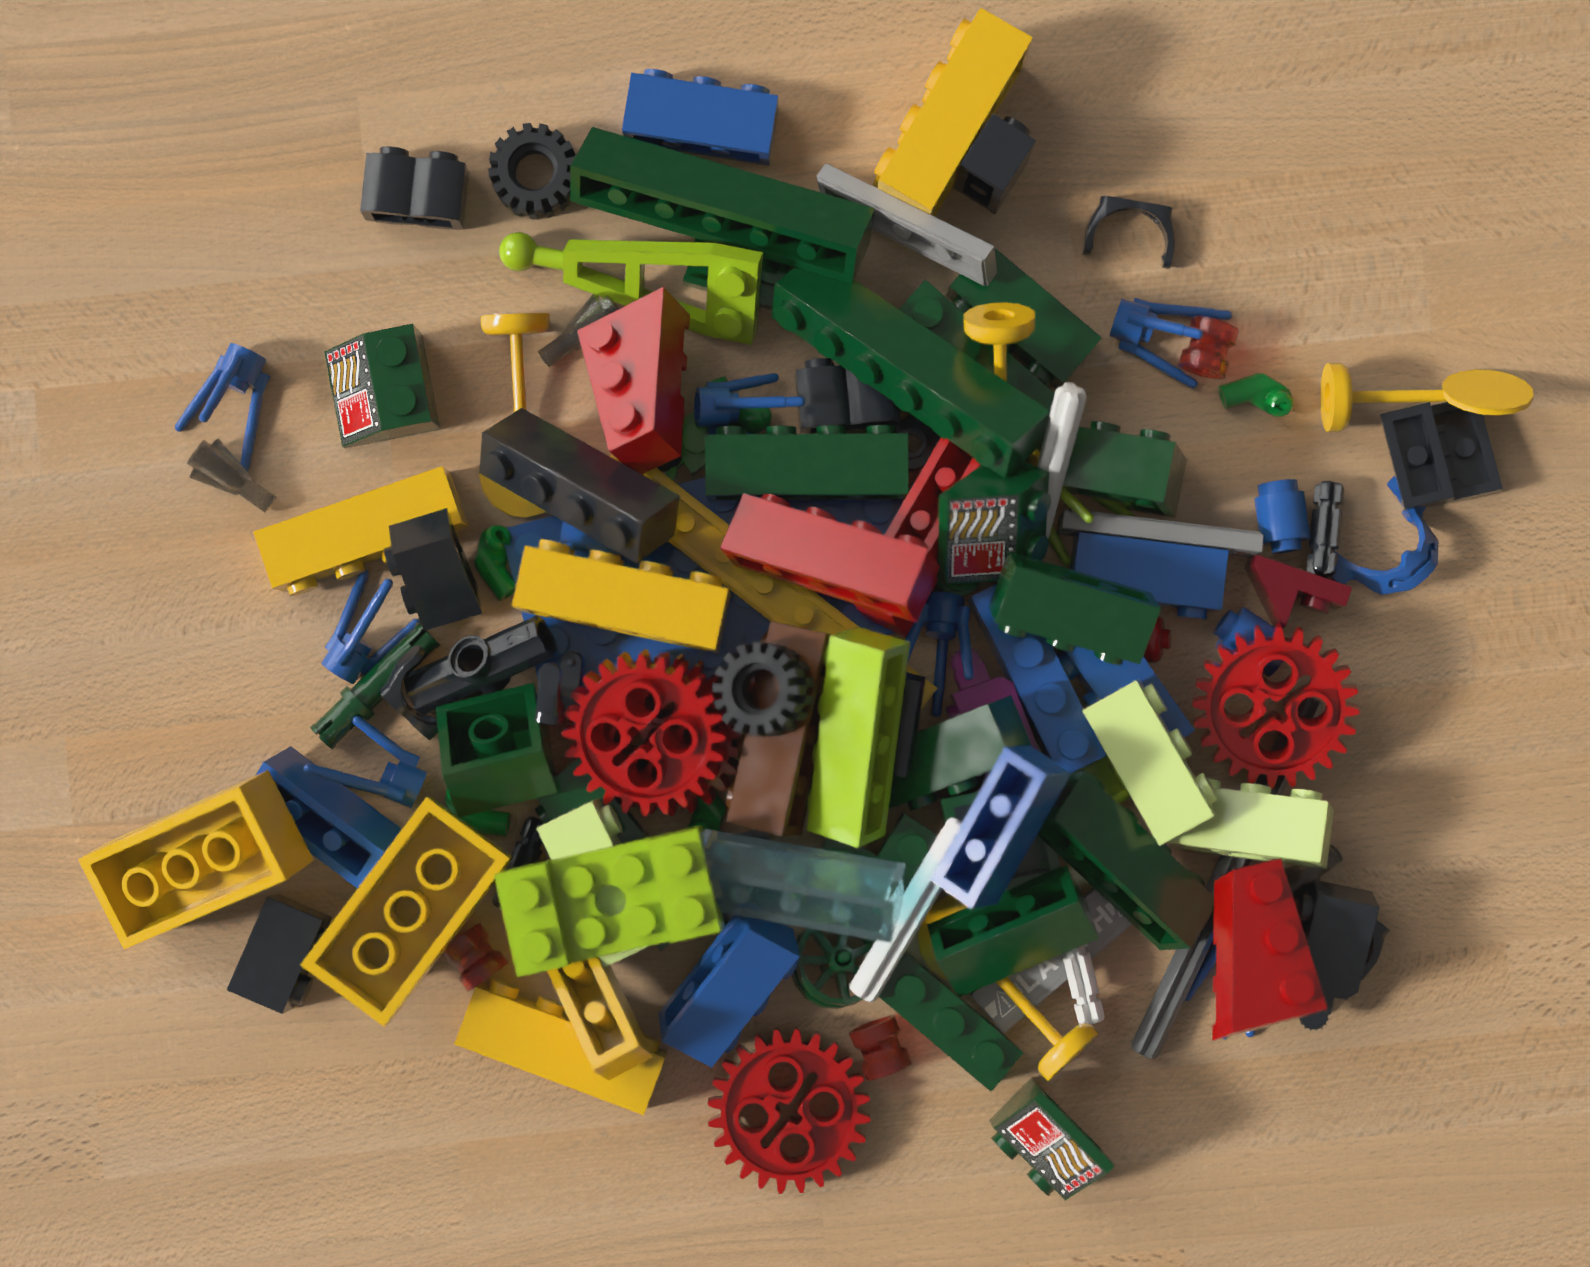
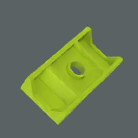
(556, 912)

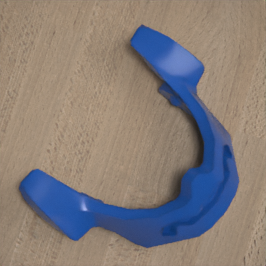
(1414, 565)

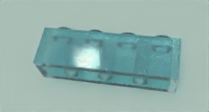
(805, 885)

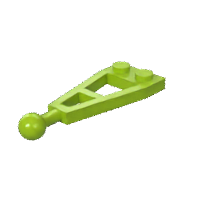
(731, 284)

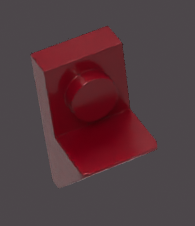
(1280, 584)

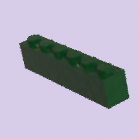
(721, 204)
(912, 368)

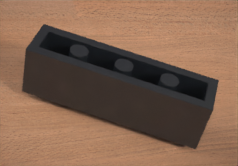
(579, 484)

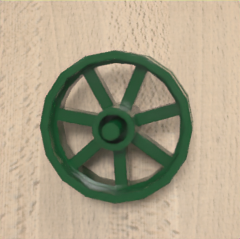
(832, 964)

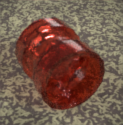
(1208, 355)
(474, 957)
(880, 1047)

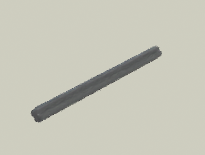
(1187, 962)

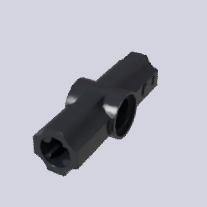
(480, 665)

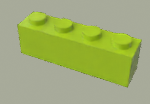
(857, 736)

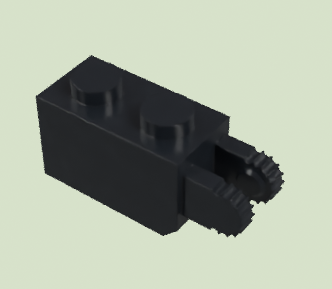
(1338, 932)

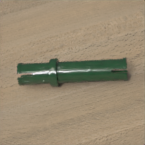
(366, 692)

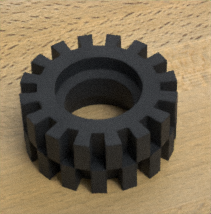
(512, 151)
(736, 682)

